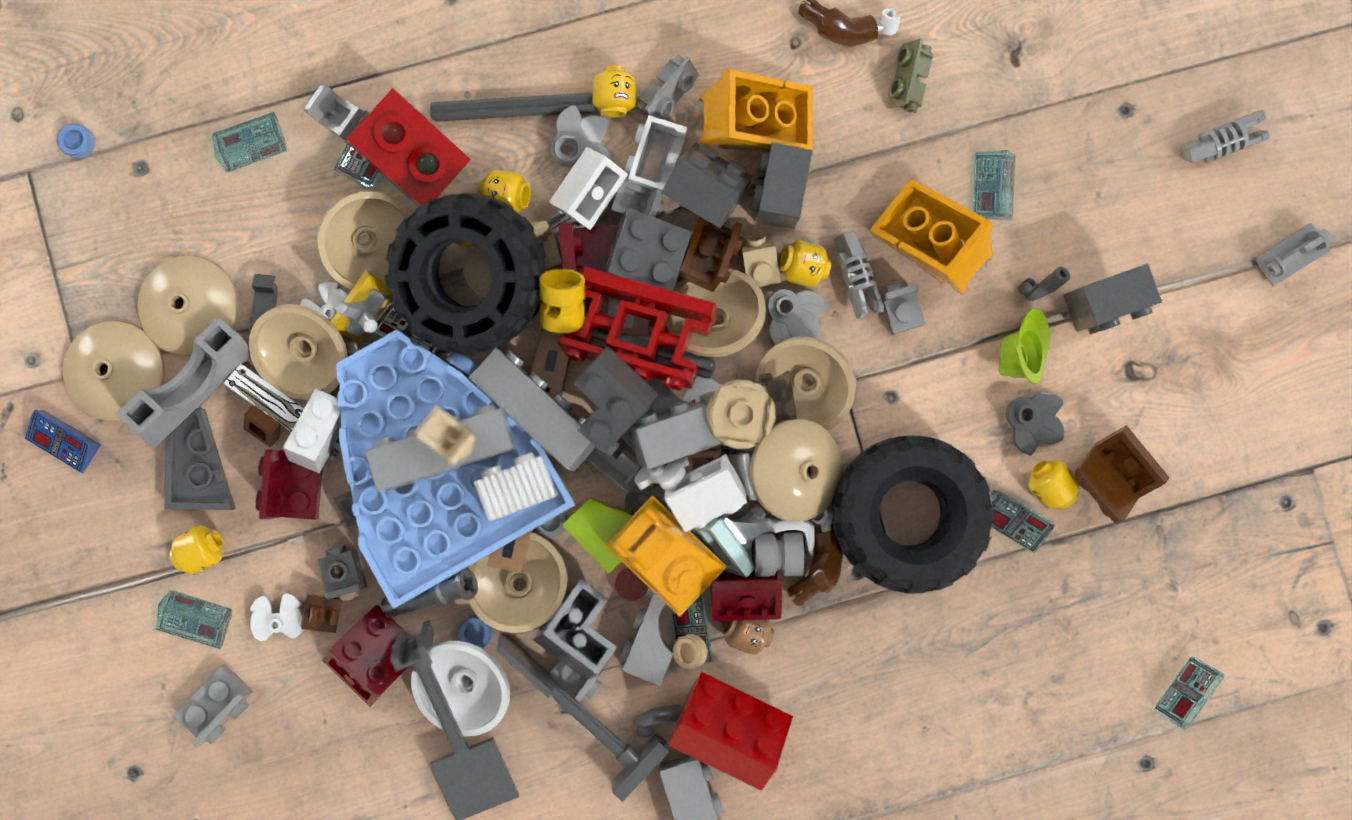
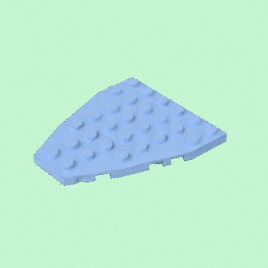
(439, 523)

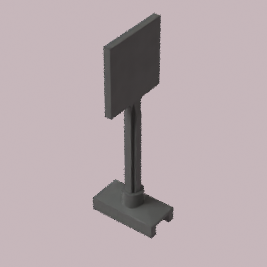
(636, 764)
(473, 775)

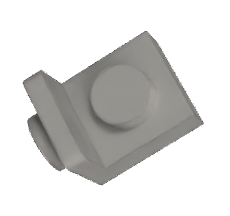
(902, 307)
(574, 682)

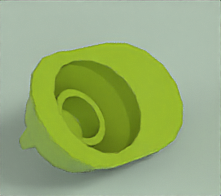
(1026, 349)

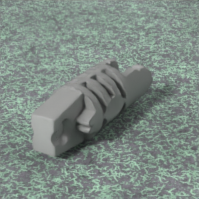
(1226, 139)
(857, 275)

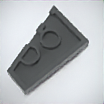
(194, 467)

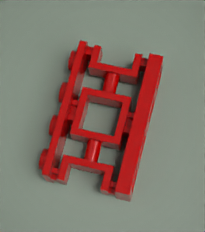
(647, 303)

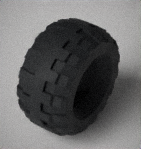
(514, 262)
(962, 526)

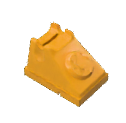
(756, 110)
(936, 234)
(666, 557)

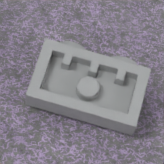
(213, 705)

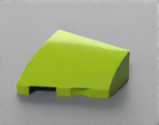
(593, 528)

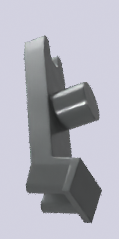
(264, 295)

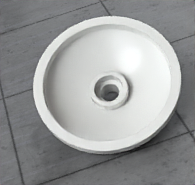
(474, 703)

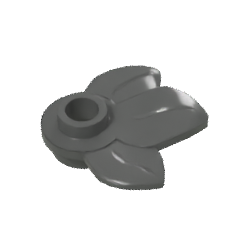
(1040, 421)

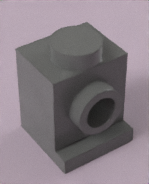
(353, 576)

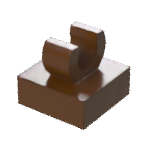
(261, 426)
(321, 613)

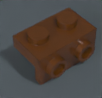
(709, 254)

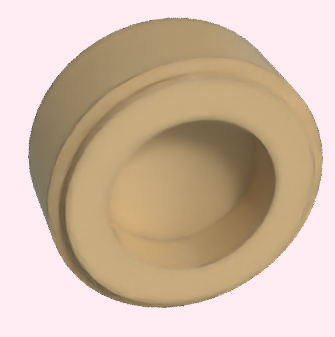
(689, 651)

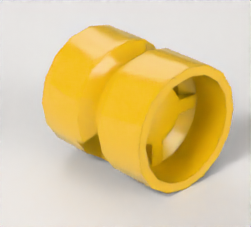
(562, 300)

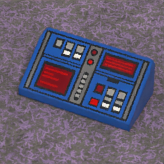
(61, 440)

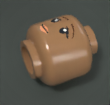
(748, 635)

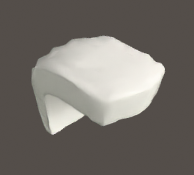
(805, 527)

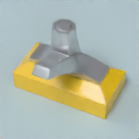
(362, 307)

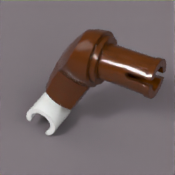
(848, 31)
(826, 566)

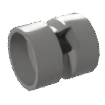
(778, 554)

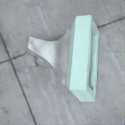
(733, 539)

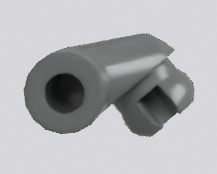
(1047, 286)
(656, 716)

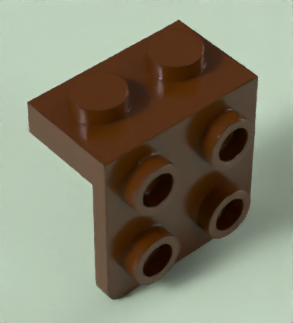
(1119, 473)

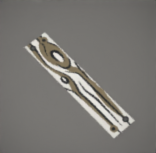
(269, 400)

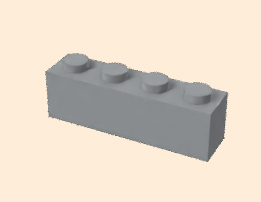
(532, 407)
(672, 434)
(413, 460)
(688, 789)

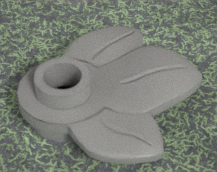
(580, 133)
(798, 319)

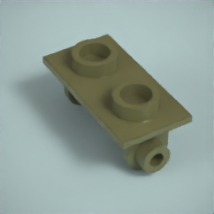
(913, 61)

